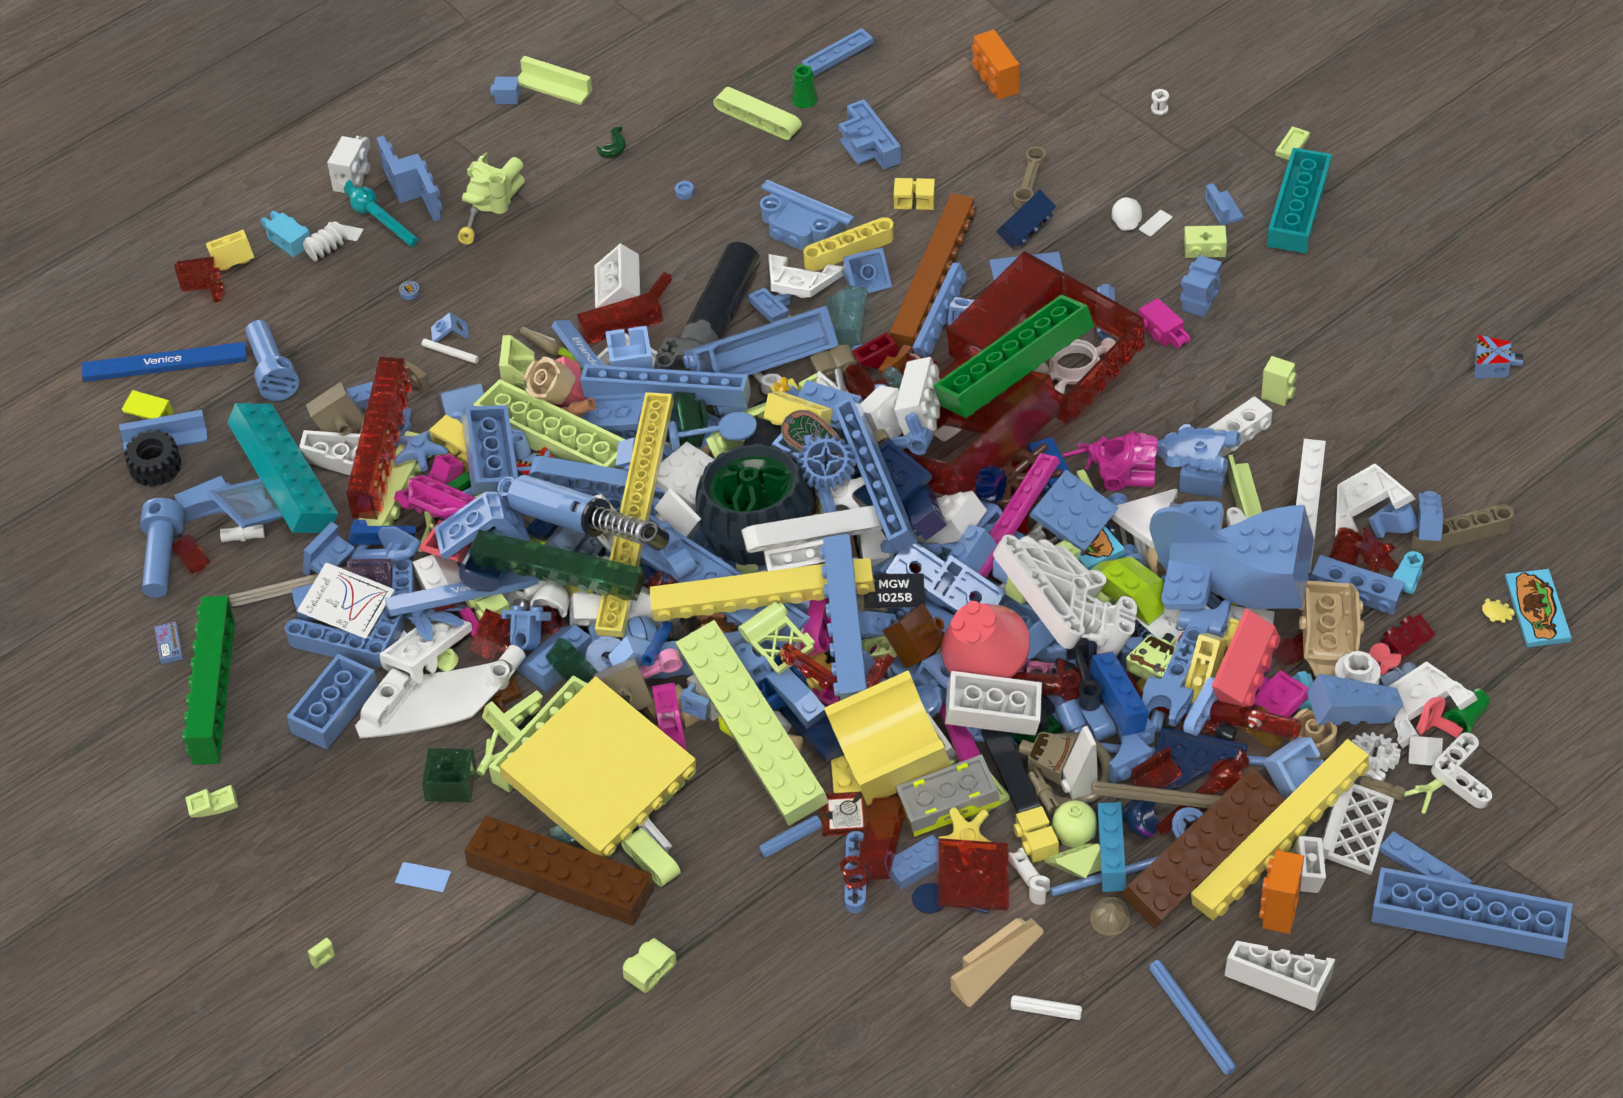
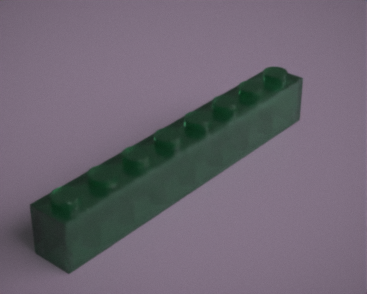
(557, 565)

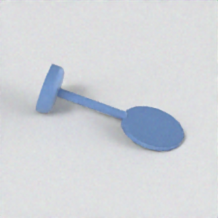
(733, 427)

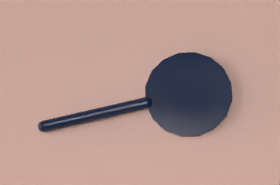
(926, 899)

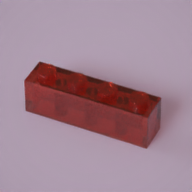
(625, 314)

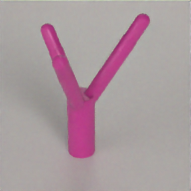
(1084, 448)

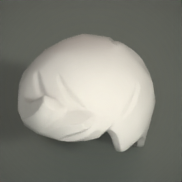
(1126, 213)

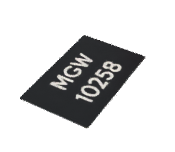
(896, 591)

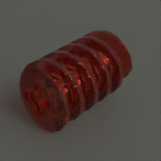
(1344, 546)

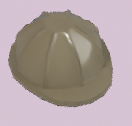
(1110, 916)

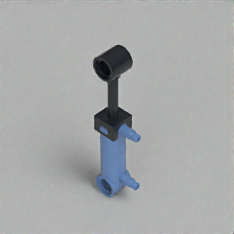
(1088, 686)

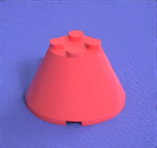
(985, 641)

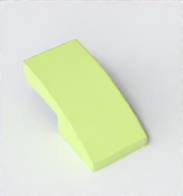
(213, 803)

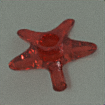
(1376, 553)

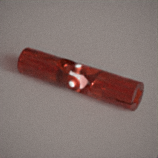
(1255, 719)

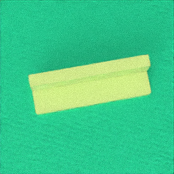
(554, 80)
(1243, 488)

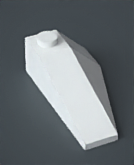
(1081, 766)

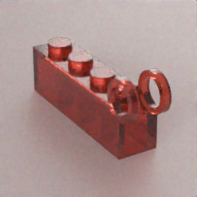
(878, 843)

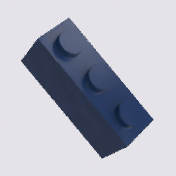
(1027, 219)

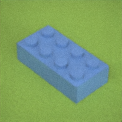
(915, 862)

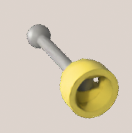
(468, 231)

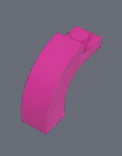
(444, 470)
(668, 712)

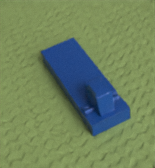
(363, 534)

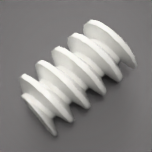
(324, 240)

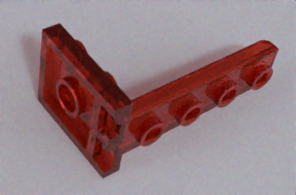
(810, 668)

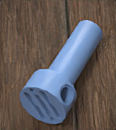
(274, 373)
(161, 522)

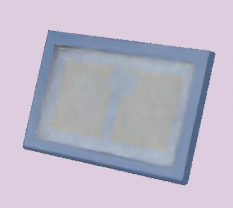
(247, 503)

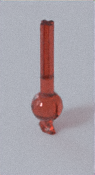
(1222, 776)

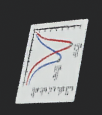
(345, 600)

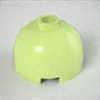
(1074, 823)

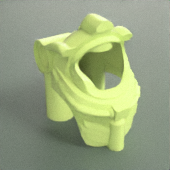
(493, 187)

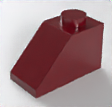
(876, 351)

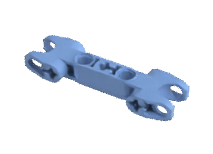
(1171, 689)

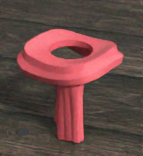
(1434, 719)

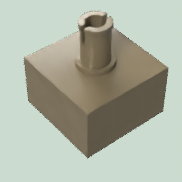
(336, 411)
(628, 683)

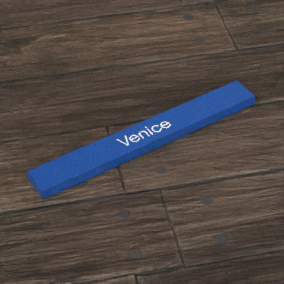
(164, 361)

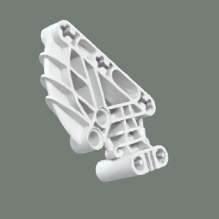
(1058, 592)

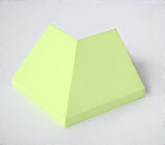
(1078, 861)

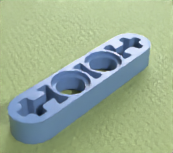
(861, 903)

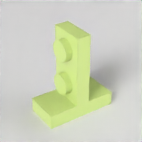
(509, 721)

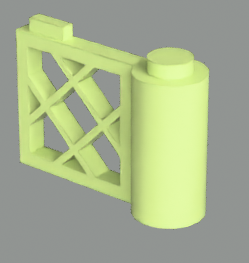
(765, 625)

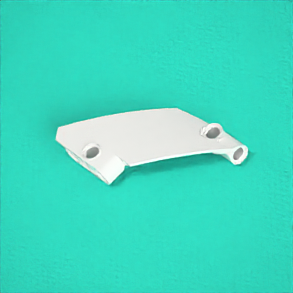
(436, 701)

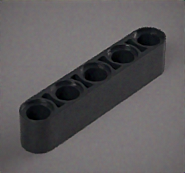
(1010, 770)

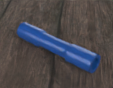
(654, 648)

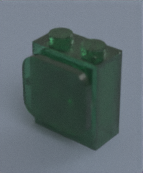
(689, 416)

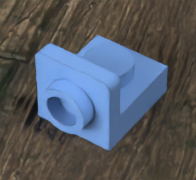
(693, 703)

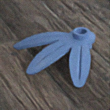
(424, 625)

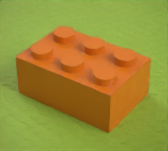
(995, 64)
(1281, 891)

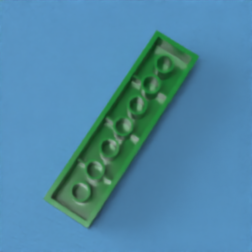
(1013, 356)
(209, 680)

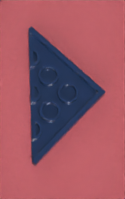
(818, 736)
(1195, 753)

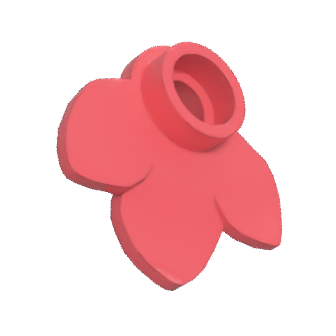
(1382, 655)

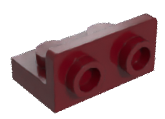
(1409, 636)

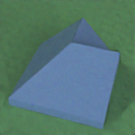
(867, 270)

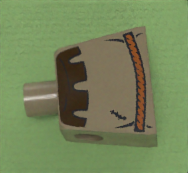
(1048, 754)

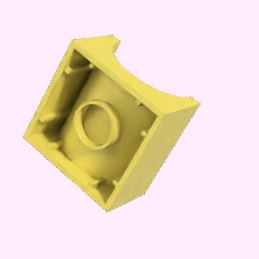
(886, 736)

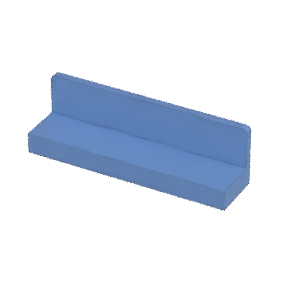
(184, 427)

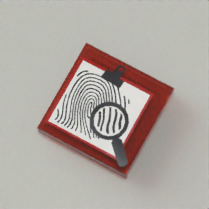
(843, 813)

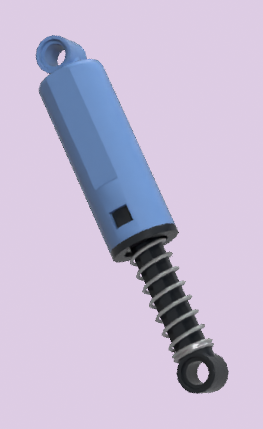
(577, 511)

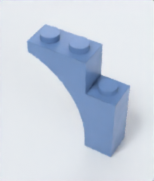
(198, 502)
(1132, 752)

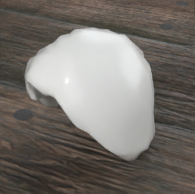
(553, 596)

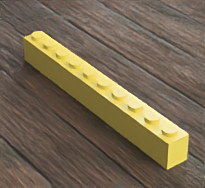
(749, 591)
(1280, 830)

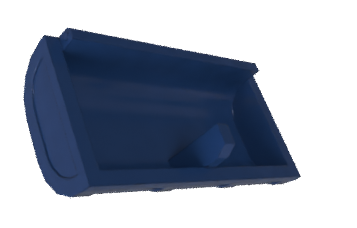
(478, 577)

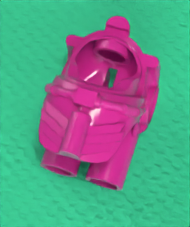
(1126, 460)

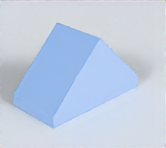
(629, 648)

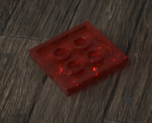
(972, 874)

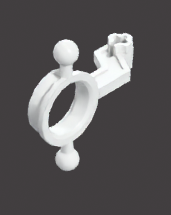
(1078, 346)

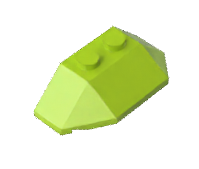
(1134, 580)

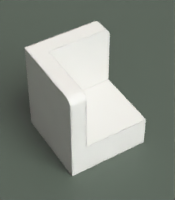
(1424, 750)

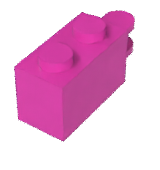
(1163, 324)

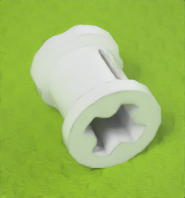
(1159, 102)

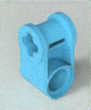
(1410, 571)

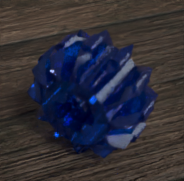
(990, 484)

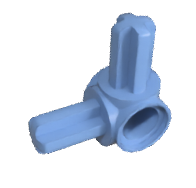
(917, 439)

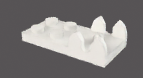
(413, 652)

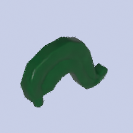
(615, 148)

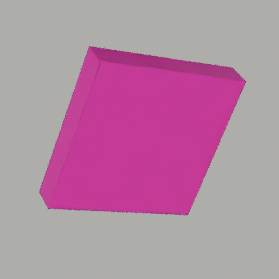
(1281, 695)

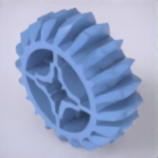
(810, 461)

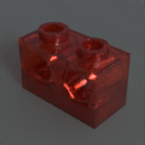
(490, 635)

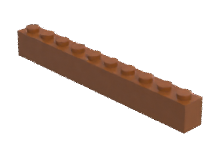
(933, 268)

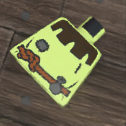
(1151, 656)

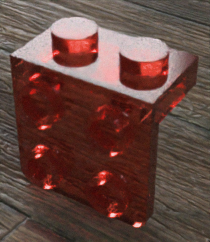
(200, 275)

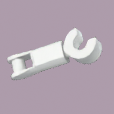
(1037, 884)

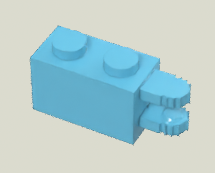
(285, 232)

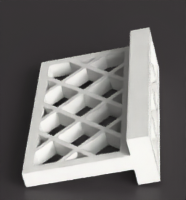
(1334, 825)

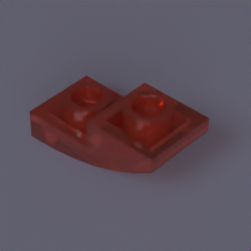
(190, 554)
(1290, 650)

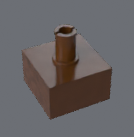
(915, 635)

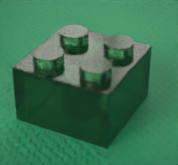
(449, 775)

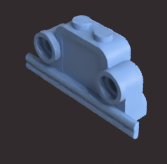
(799, 218)

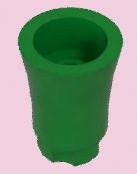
(804, 90)
(1470, 715)

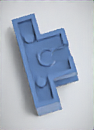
(868, 137)

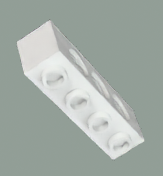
(1247, 420)

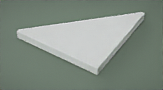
(1136, 515)

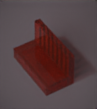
(1156, 771)

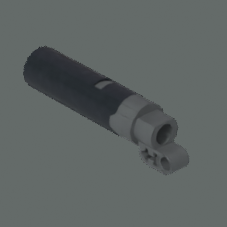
(714, 306)

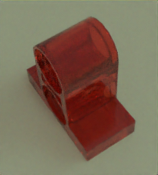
(859, 382)

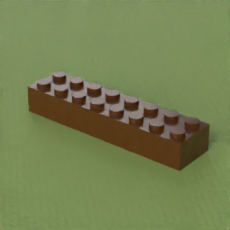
(1202, 847)
(559, 870)

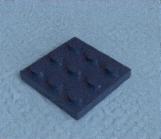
(906, 474)

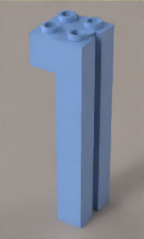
(765, 345)

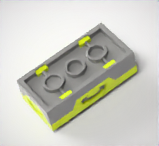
(962, 785)

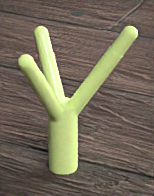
(430, 525)
(488, 758)
(1429, 789)

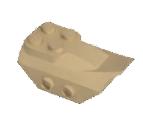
(1330, 624)

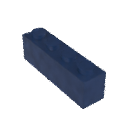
(925, 513)

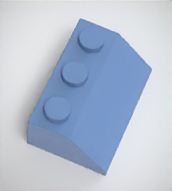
(539, 670)

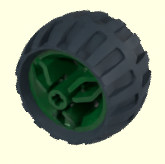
(747, 490)

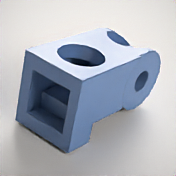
(756, 667)

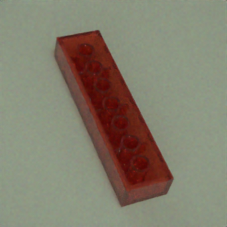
(378, 438)

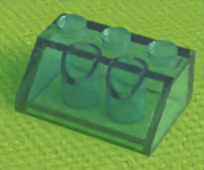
(848, 314)

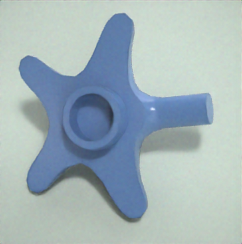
(418, 449)

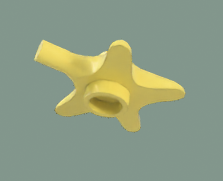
(966, 830)

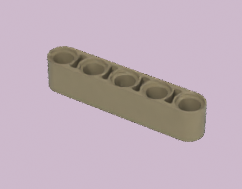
(1467, 528)

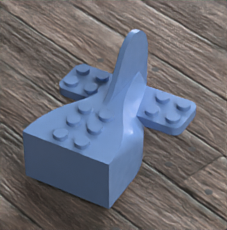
(1249, 563)

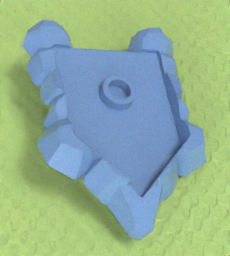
(1197, 448)

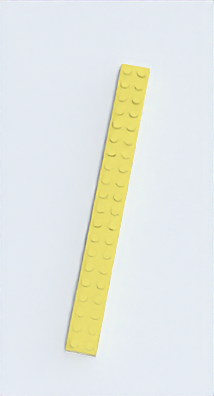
(637, 501)

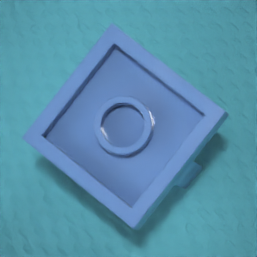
(326, 549)

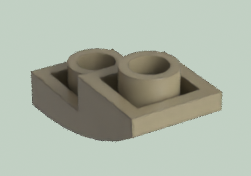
(417, 377)

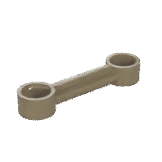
(1030, 175)

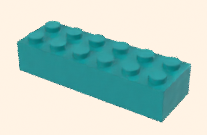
(1299, 200)

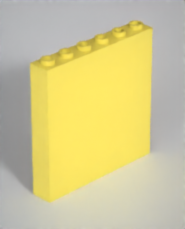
(598, 768)

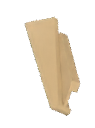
(992, 959)

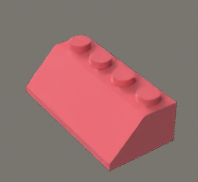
(1246, 660)

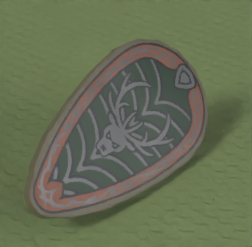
(804, 423)

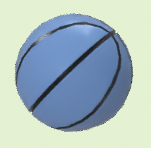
(641, 627)

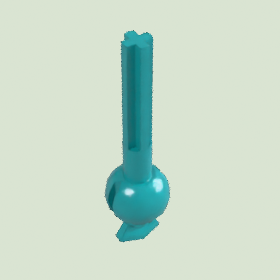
(364, 201)

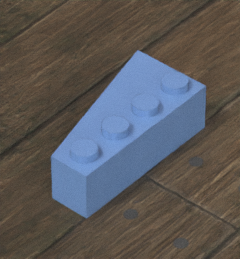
(1351, 700)

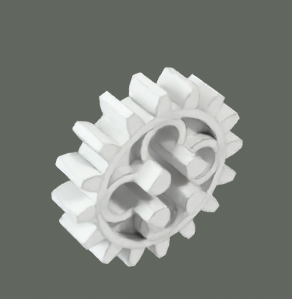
(1387, 752)

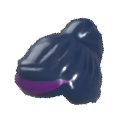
(1140, 817)

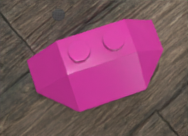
(436, 497)

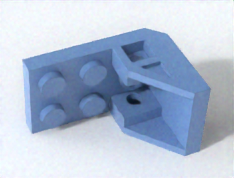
(617, 413)
(480, 514)

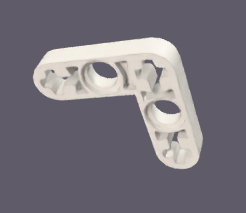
(1454, 771)

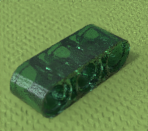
(570, 661)

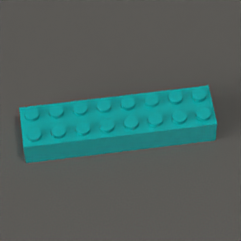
(282, 467)

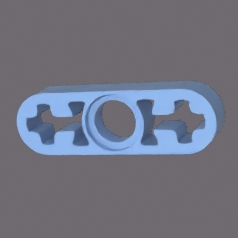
(1201, 709)

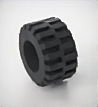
(151, 445)

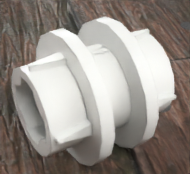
(1358, 667)

